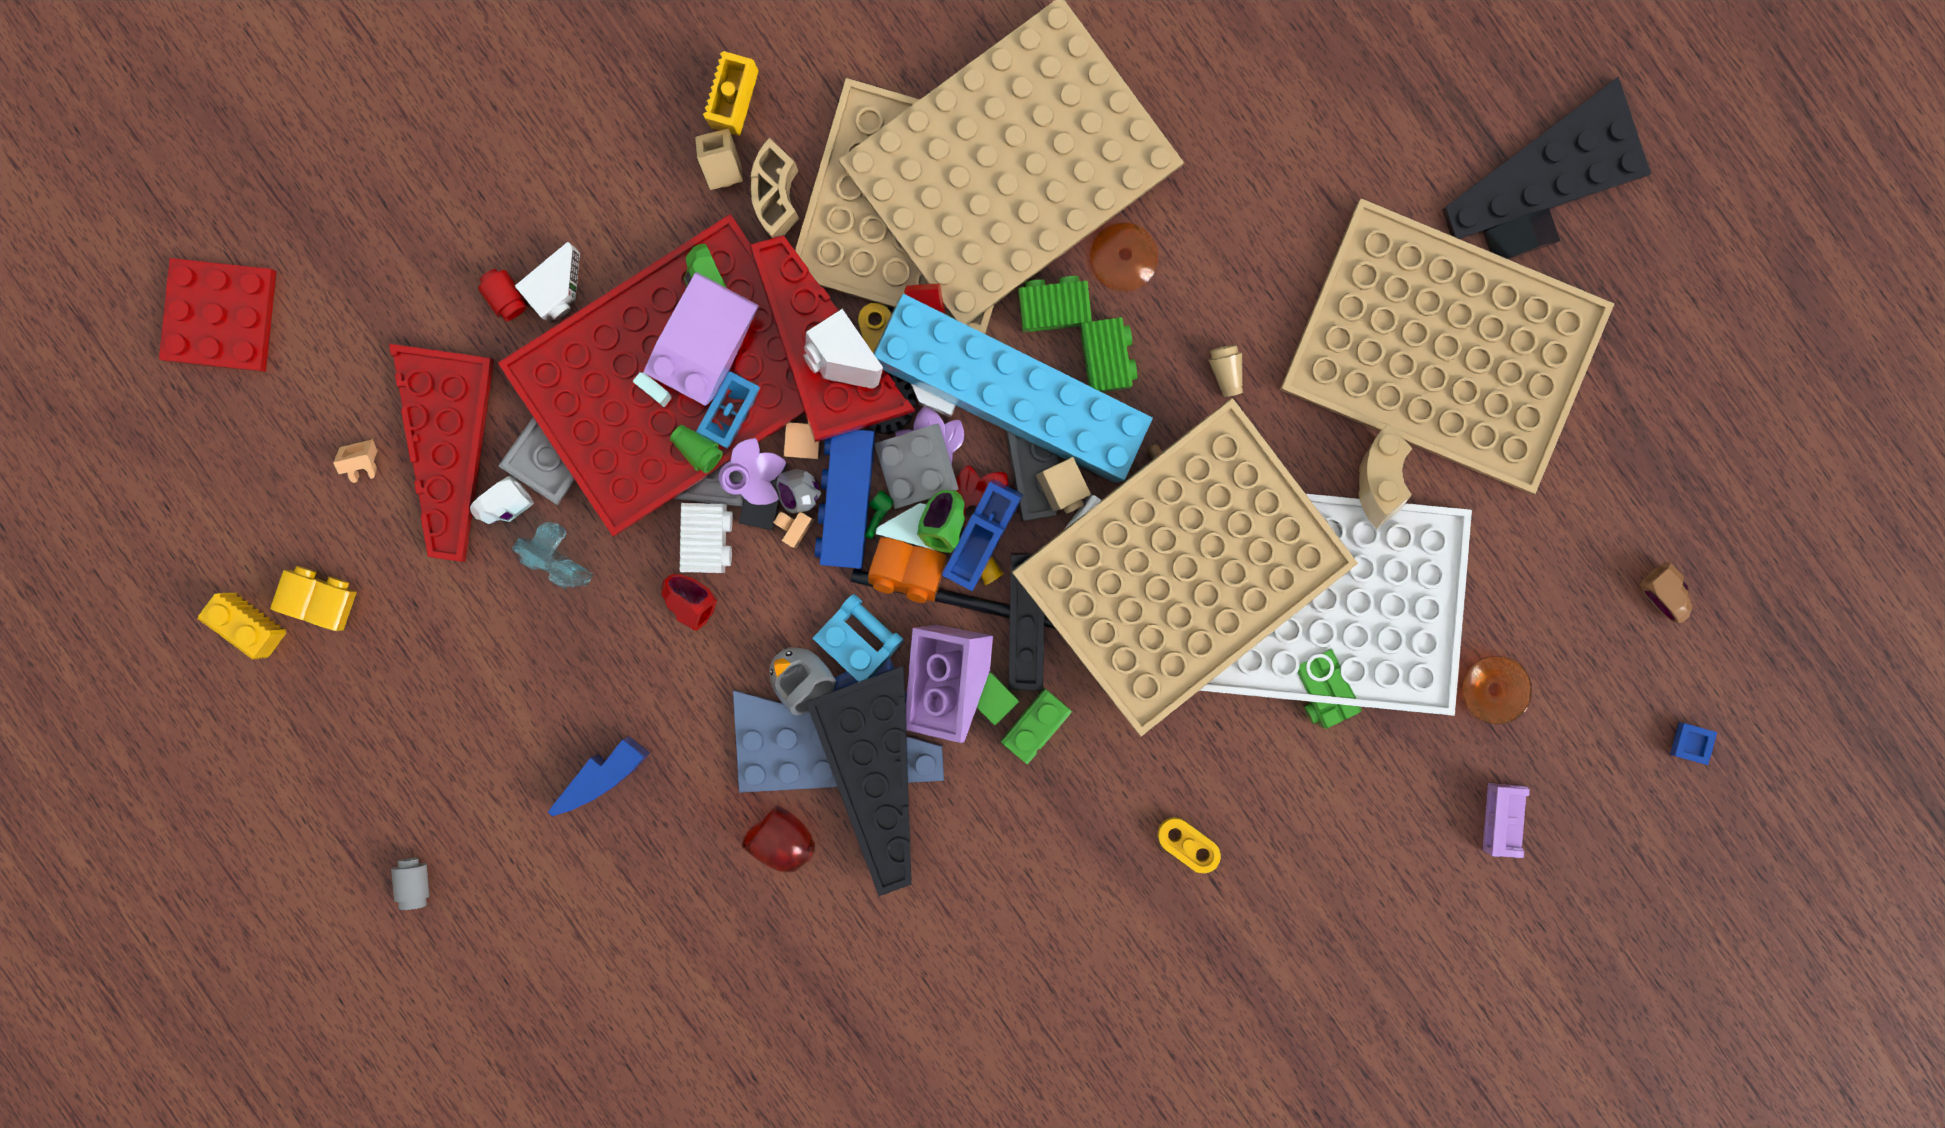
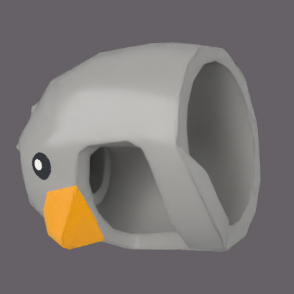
(798, 677)

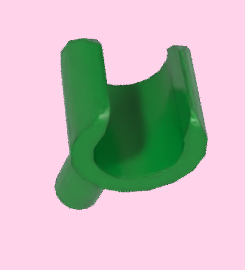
(881, 504)

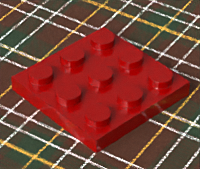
(217, 315)

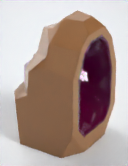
(1668, 592)

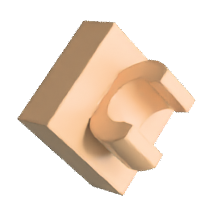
(356, 457)
(795, 528)

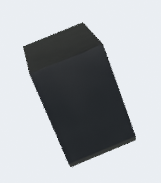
(1522, 234)

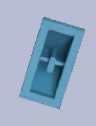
(740, 389)

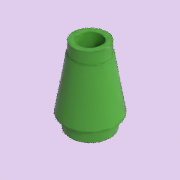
(697, 449)

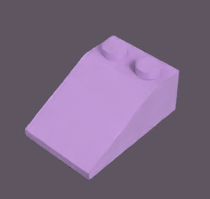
(701, 339)
(946, 680)

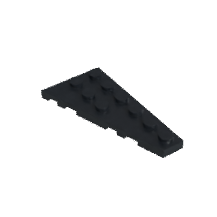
(1575, 158)
(867, 752)

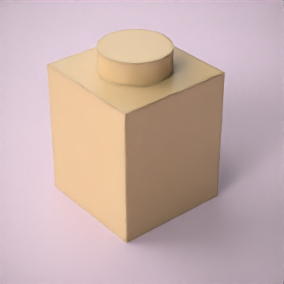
(719, 159)
(1064, 486)

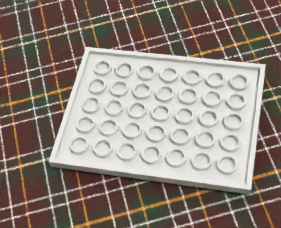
(1386, 619)

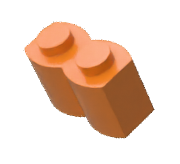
(906, 570)

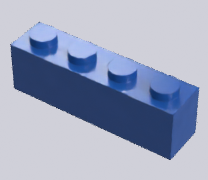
(846, 499)

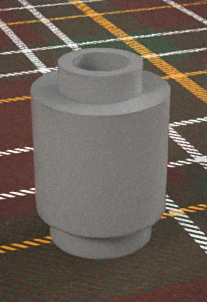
(410, 884)

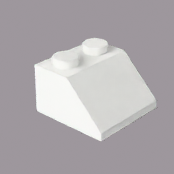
(841, 353)

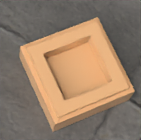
(800, 442)

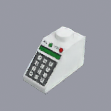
(553, 284)

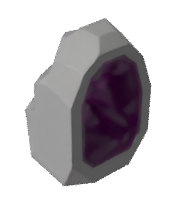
(797, 490)

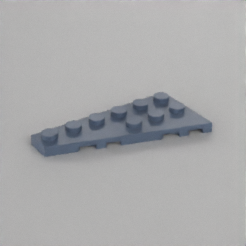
(787, 754)

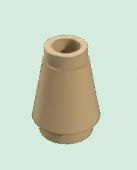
(1227, 368)

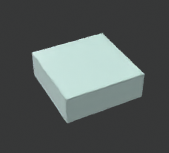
(652, 389)

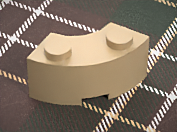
(771, 189)
(1381, 477)

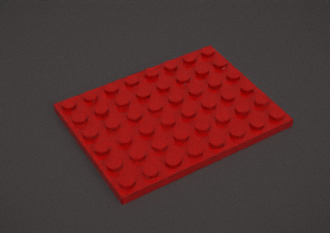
(610, 429)

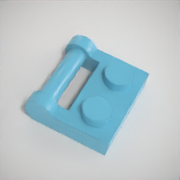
(850, 648)

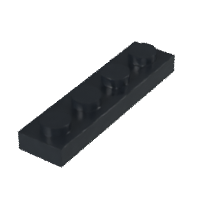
(1026, 635)

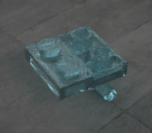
(542, 554)

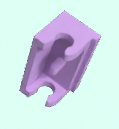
(1505, 820)

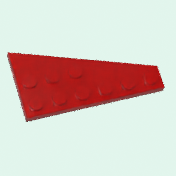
(797, 307)
(444, 431)

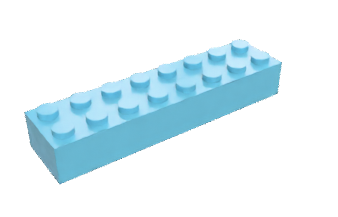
(1011, 389)

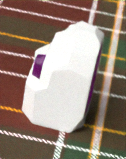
(502, 502)

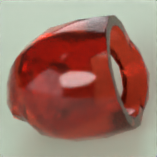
(780, 841)

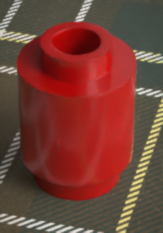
(501, 294)

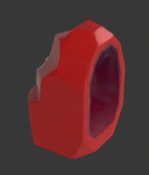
(688, 600)

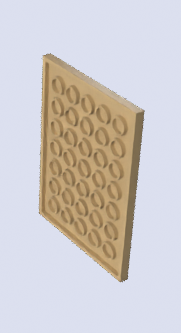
(1011, 161)
(1447, 346)
(1185, 567)

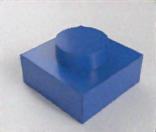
(1693, 743)

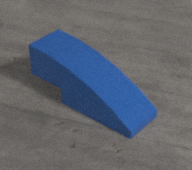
(982, 534)
(600, 776)

